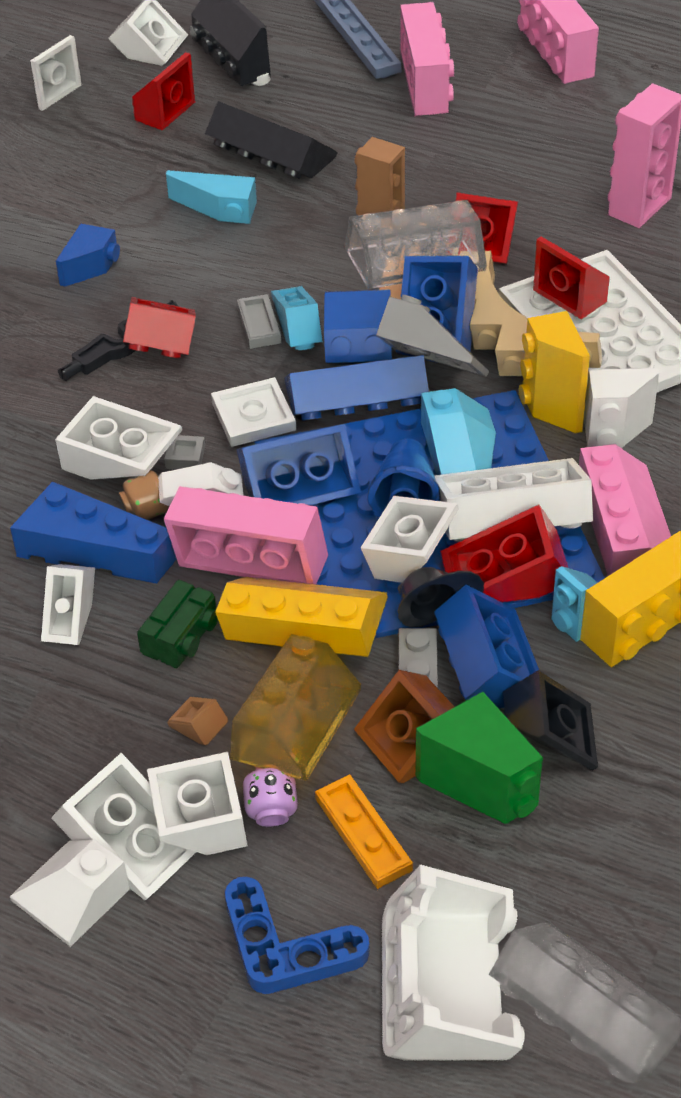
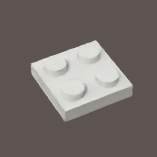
(253, 412)

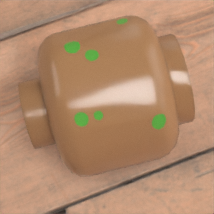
(142, 496)

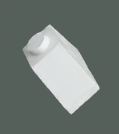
(204, 476)
(67, 603)

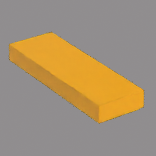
(364, 831)

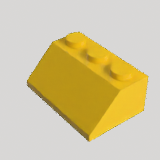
(554, 371)

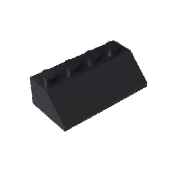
(232, 38)
(268, 141)

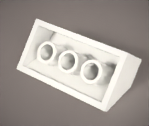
(502, 492)

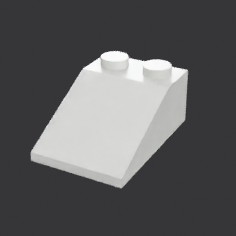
(113, 441)
(121, 816)

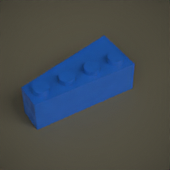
(92, 534)

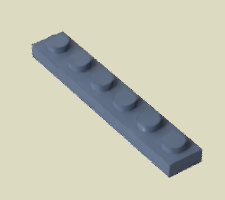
(361, 37)

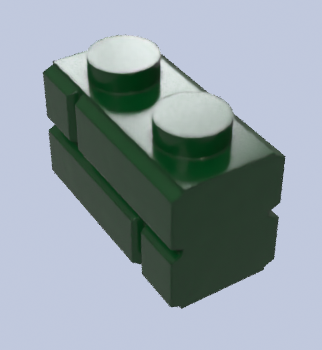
(178, 624)

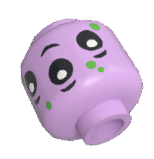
(269, 796)

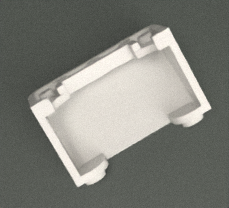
(436, 969)

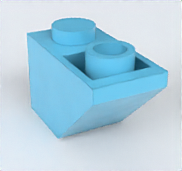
(569, 600)

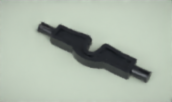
(98, 353)

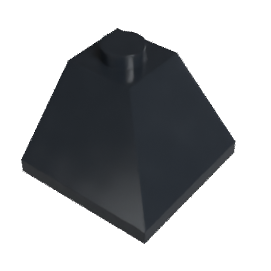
(553, 717)

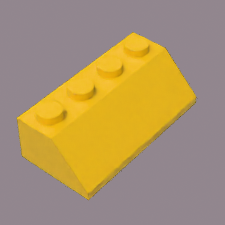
(274, 609)

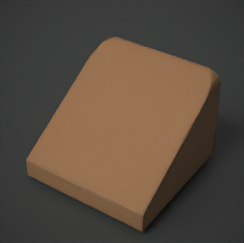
(199, 719)

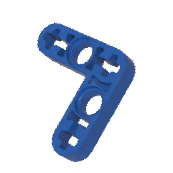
(283, 956)

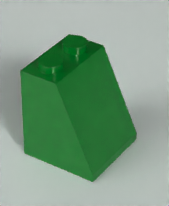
(480, 760)

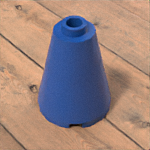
(403, 474)

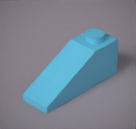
(215, 195)
(298, 317)

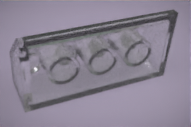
(383, 239)
(587, 1000)

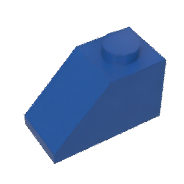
(87, 254)

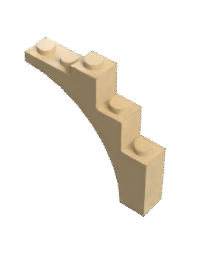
(501, 328)

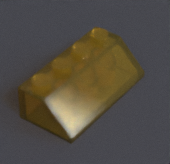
(294, 709)

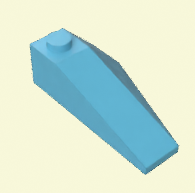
(457, 431)

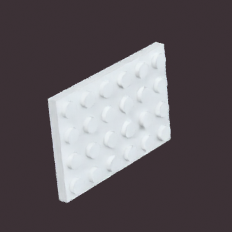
(630, 324)

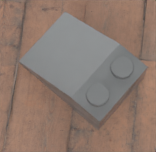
(413, 330)

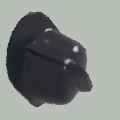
(429, 589)

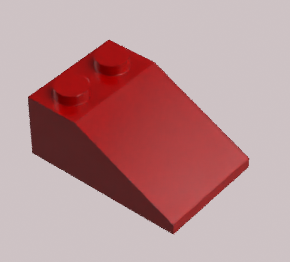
(512, 557)

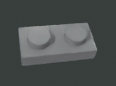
(419, 651)

